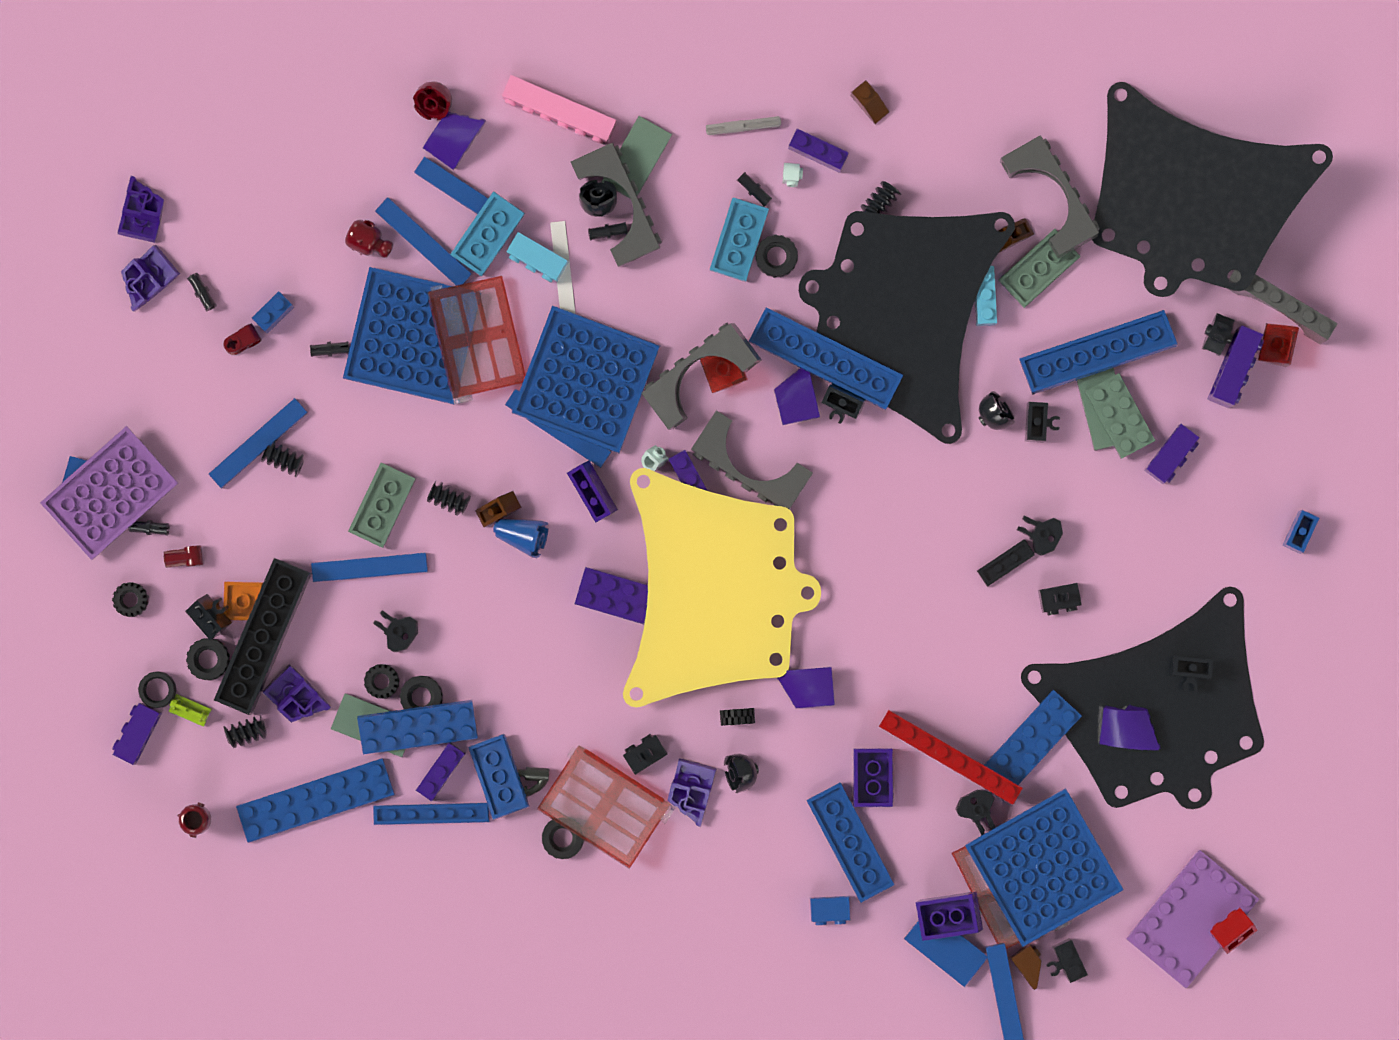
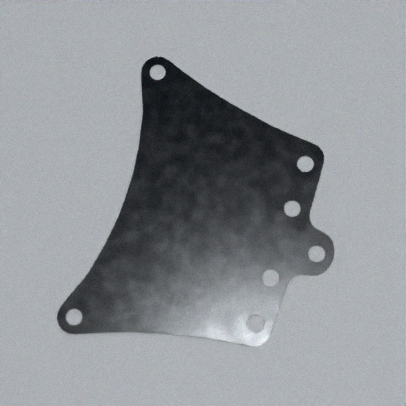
(1195, 194)
(910, 302)
(1183, 720)

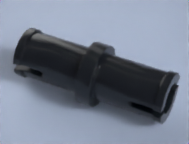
(754, 189)
(607, 231)
(201, 292)
(329, 349)
(150, 527)

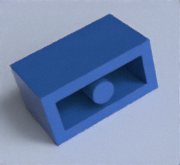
(272, 312)
(1300, 531)
(830, 909)

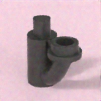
(534, 774)

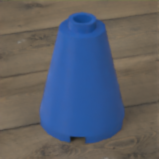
(523, 534)

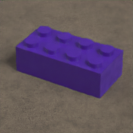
(1234, 368)
(613, 595)

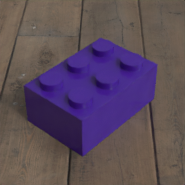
(872, 777)
(949, 916)

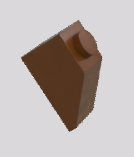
(869, 102)
(1021, 232)
(498, 508)
(1029, 964)

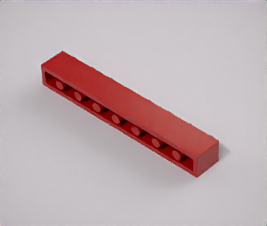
(950, 757)

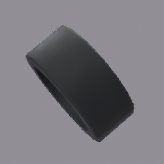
(143, 684)

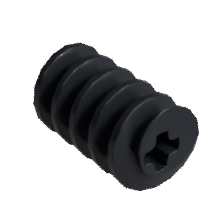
(880, 199)
(283, 458)
(448, 498)
(245, 732)

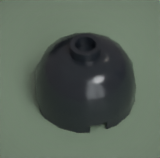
(598, 198)
(994, 412)
(741, 772)

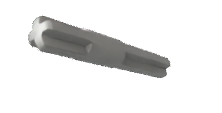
(743, 125)

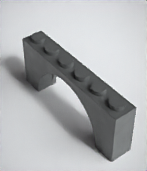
(1037, 158)
(640, 238)
(1313, 323)
(665, 392)
(712, 447)

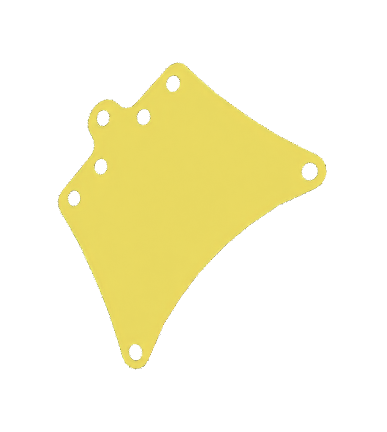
(712, 590)

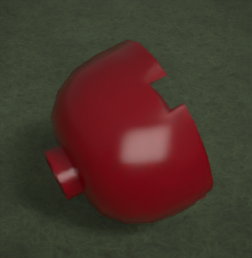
(432, 100)

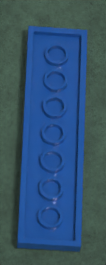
(1098, 352)
(825, 358)
(315, 800)

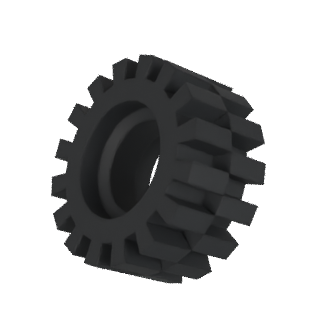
(141, 603)
(381, 669)
(737, 716)

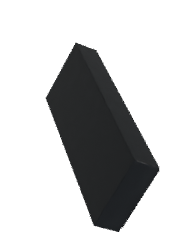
(1005, 562)

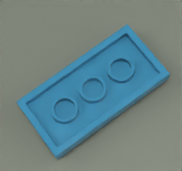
(487, 233)
(739, 239)

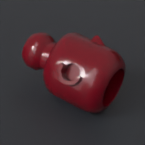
(366, 239)
(194, 819)

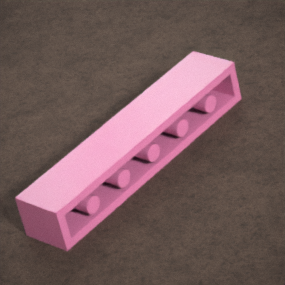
(559, 109)

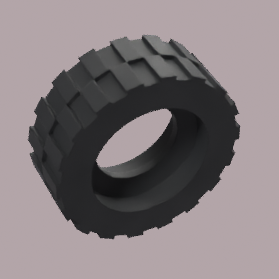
(776, 241)
(193, 659)
(416, 682)
(553, 849)

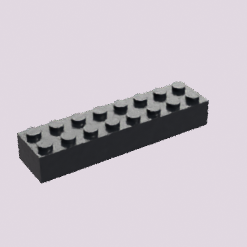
(262, 636)

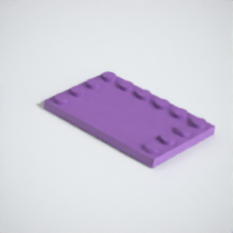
(109, 493)
(1180, 922)

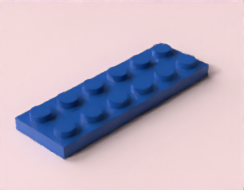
(417, 727)
(1033, 738)
(850, 842)

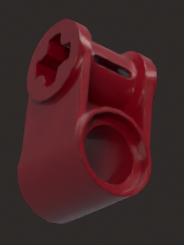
(244, 337)

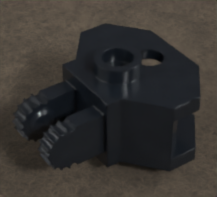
(1218, 334)
(1041, 533)
(396, 630)
(977, 810)

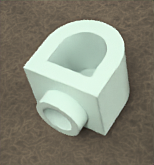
(792, 174)
(654, 458)

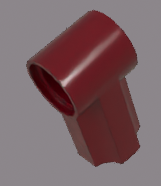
(188, 556)

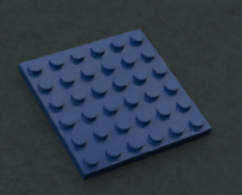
(397, 338)
(585, 379)
(1044, 867)

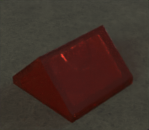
(1278, 344)
(722, 373)

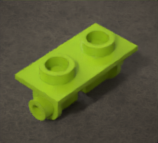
(189, 710)

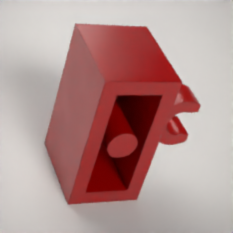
(1233, 930)

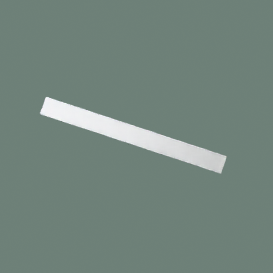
(564, 284)

